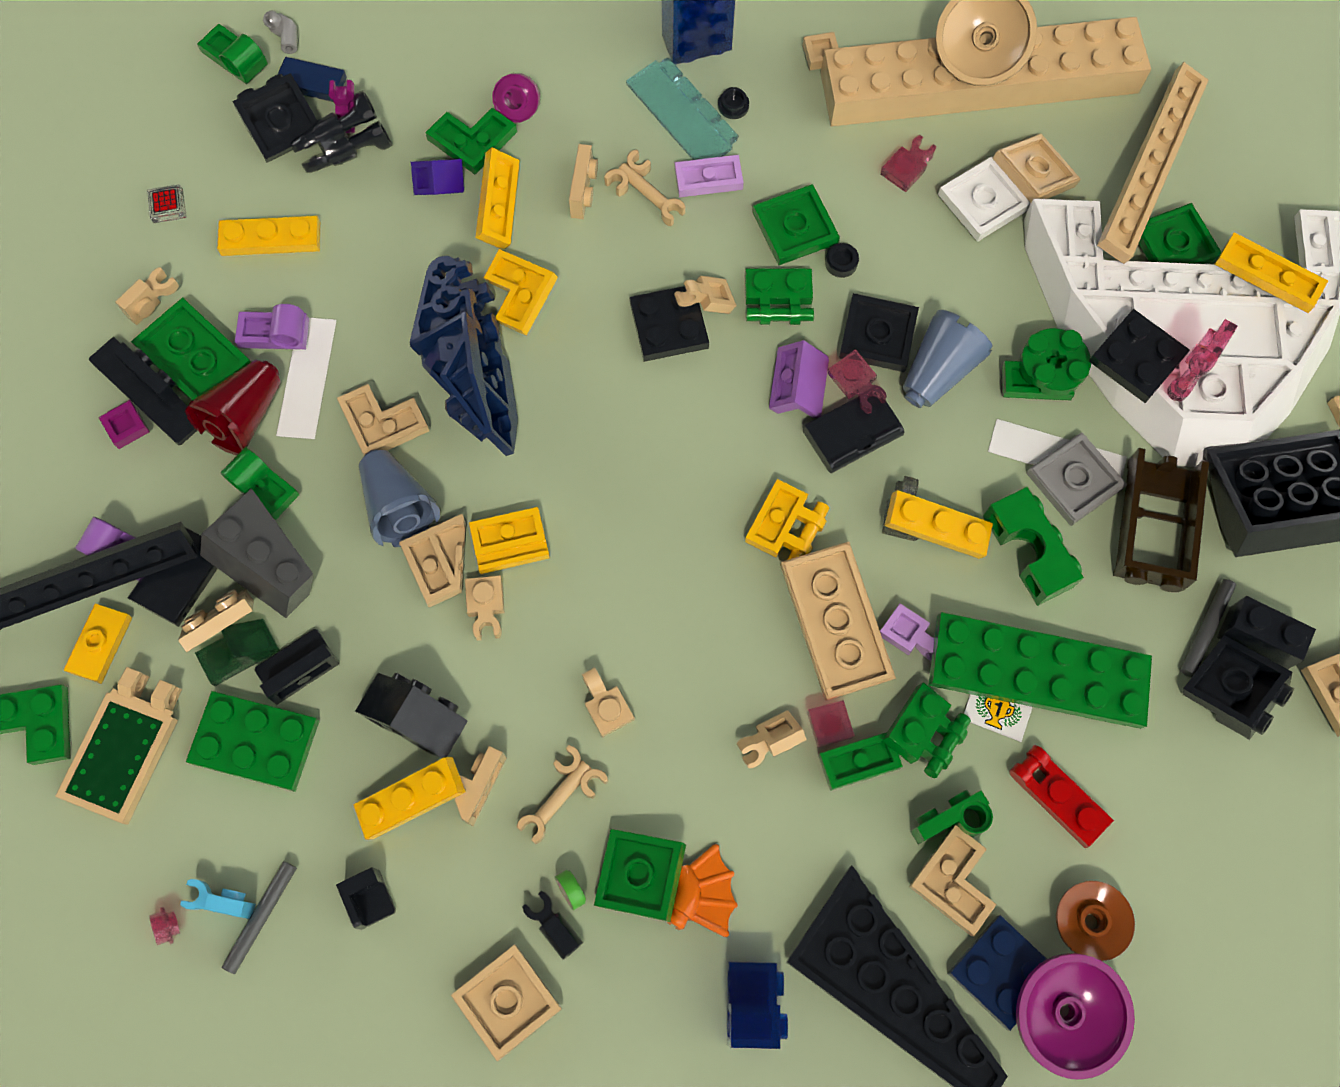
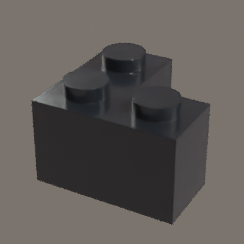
(411, 713)

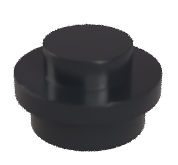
(733, 103)

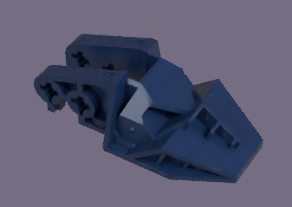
(466, 352)

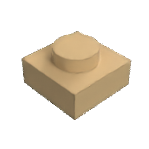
(815, 46)

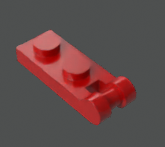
(1061, 797)

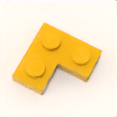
(527, 289)

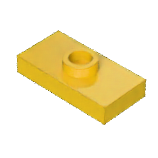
(98, 643)

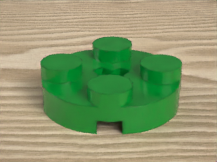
(1064, 345)

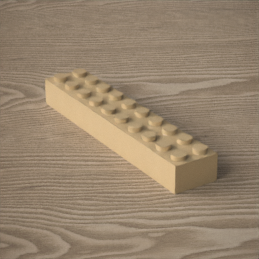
(912, 82)

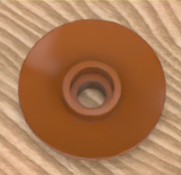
(1113, 916)

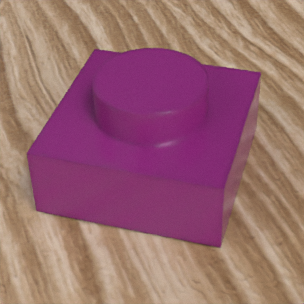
(124, 424)

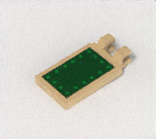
(121, 748)

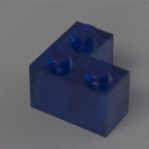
(752, 1006)

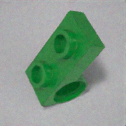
(233, 53)
(250, 472)
(933, 822)

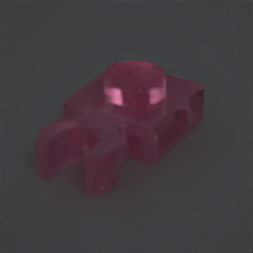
(908, 166)
(855, 377)

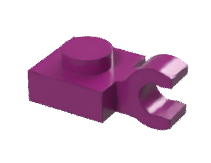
(342, 98)

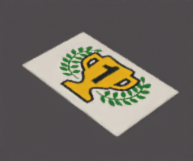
(998, 716)

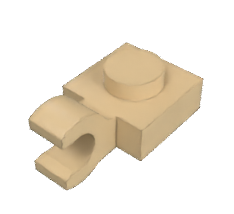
(710, 292)
(142, 296)
(608, 707)
(773, 735)

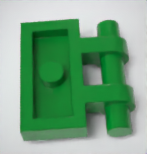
(779, 287)
(917, 724)

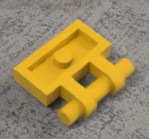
(777, 518)

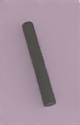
(1208, 627)
(259, 918)

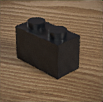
(1267, 632)

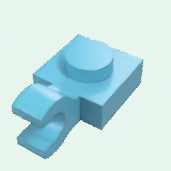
(228, 903)

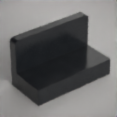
(295, 666)

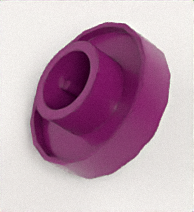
(516, 97)

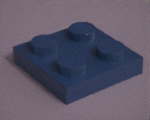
(996, 969)

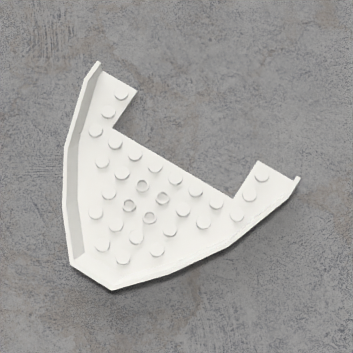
(1259, 368)

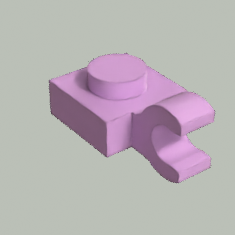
(908, 631)

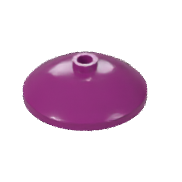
(1097, 1022)

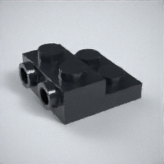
(275, 115)
(1240, 687)

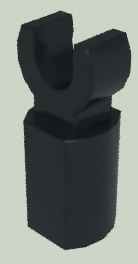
(555, 928)

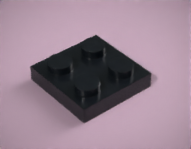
(666, 327)
(879, 331)
(1139, 355)

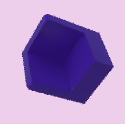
(437, 177)

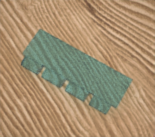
(682, 110)

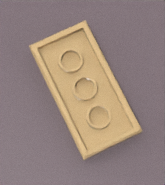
(837, 621)

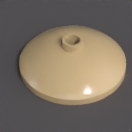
(959, 34)

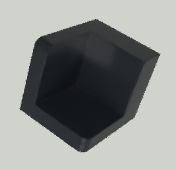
(366, 898)

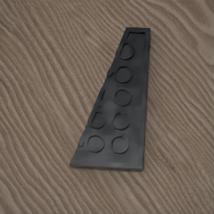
(878, 976)

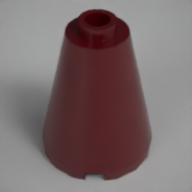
(235, 406)

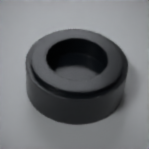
(841, 260)

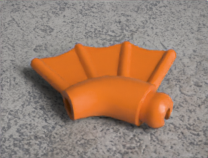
(705, 894)

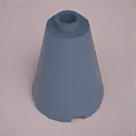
(944, 358)
(394, 499)

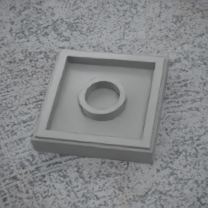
(1076, 479)

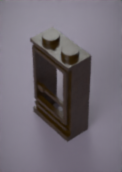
(1170, 483)

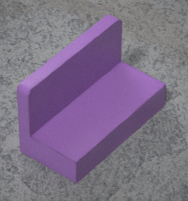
(799, 379)

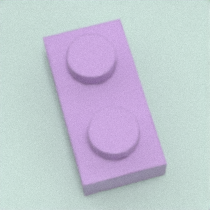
(708, 176)

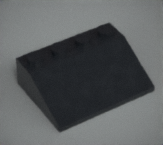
(1278, 492)

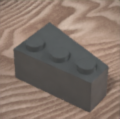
(257, 555)

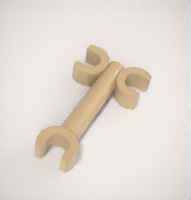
(634, 175)
(578, 774)

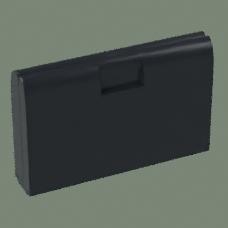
(851, 433)
(174, 589)

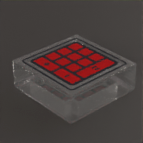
(166, 203)

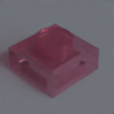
(830, 723)

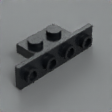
(144, 387)

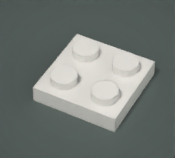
(984, 199)

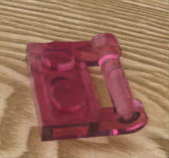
(1201, 359)

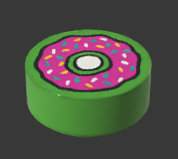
(570, 889)

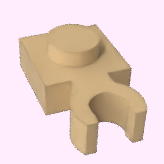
(484, 600)

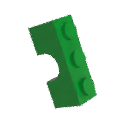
(1023, 518)

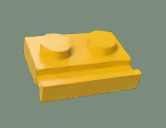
(509, 540)

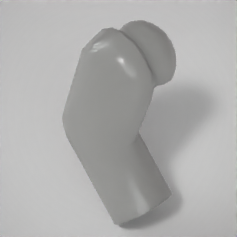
(284, 28)

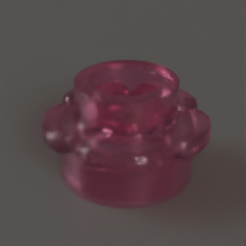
(164, 926)

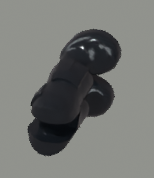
(331, 136)

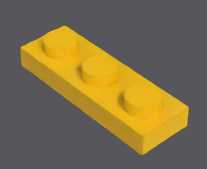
(497, 198)
(269, 235)
(1271, 272)
(938, 524)
(409, 798)

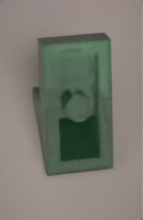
(238, 650)

